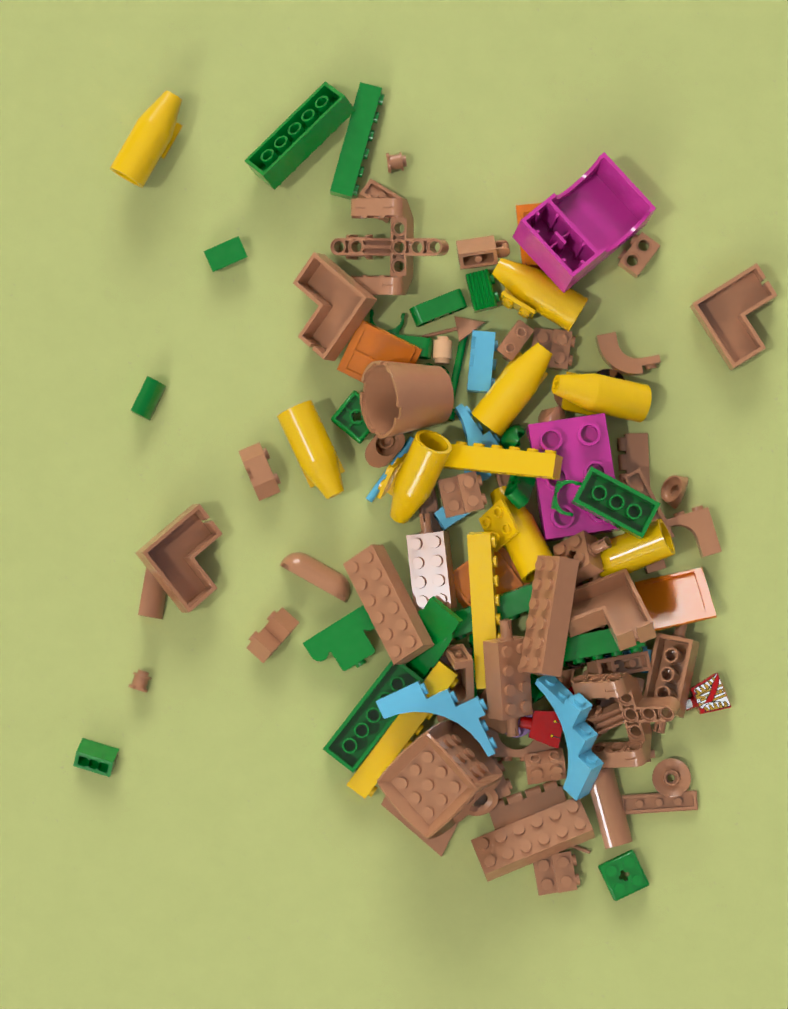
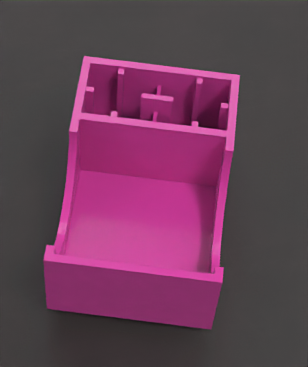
(584, 223)
(582, 444)

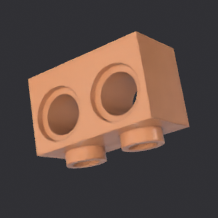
(641, 257)

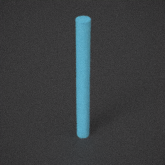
(373, 493)

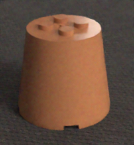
(404, 397)

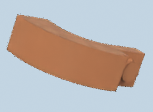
(618, 361)

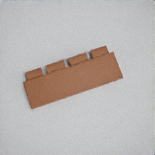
(635, 455)
(523, 807)

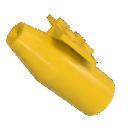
(149, 140)
(532, 291)
(513, 389)
(603, 394)
(313, 448)
(415, 474)
(517, 532)
(637, 553)

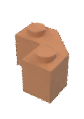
(259, 471)
(272, 635)

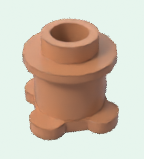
(396, 161)
(140, 681)

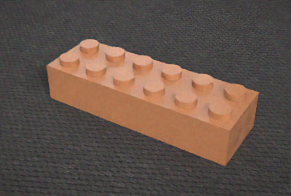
(388, 604)
(549, 615)
(533, 838)

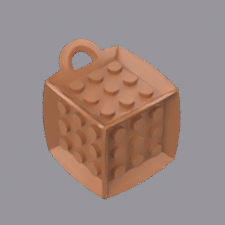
(441, 779)

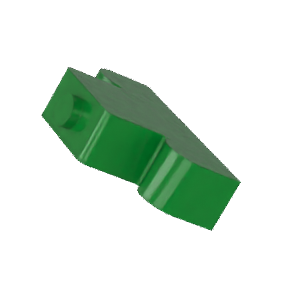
(344, 640)

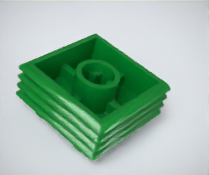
(344, 418)
(611, 871)

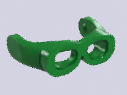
(393, 331)
(554, 505)

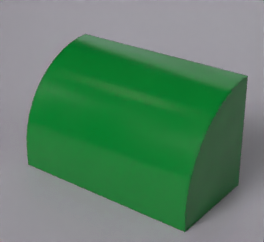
(225, 254)
(148, 398)
(96, 757)

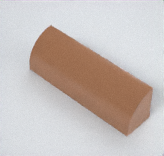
(152, 598)
(610, 809)

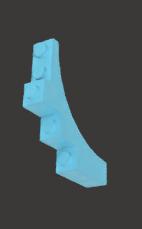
(473, 434)
(468, 714)
(579, 736)

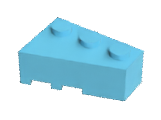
(481, 361)

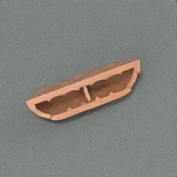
(318, 574)

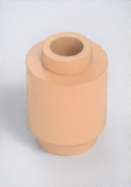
(442, 350)

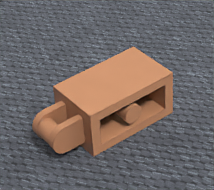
(481, 251)

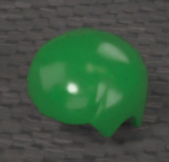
(512, 436)

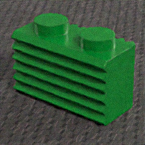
(481, 290)

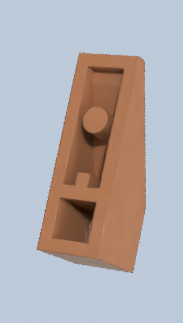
(626, 663)

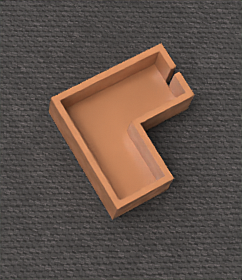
(340, 306)
(725, 313)
(172, 557)
(612, 602)

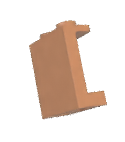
(463, 664)

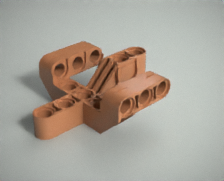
(400, 213)
(630, 709)

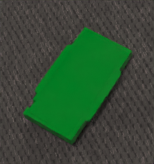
(441, 626)

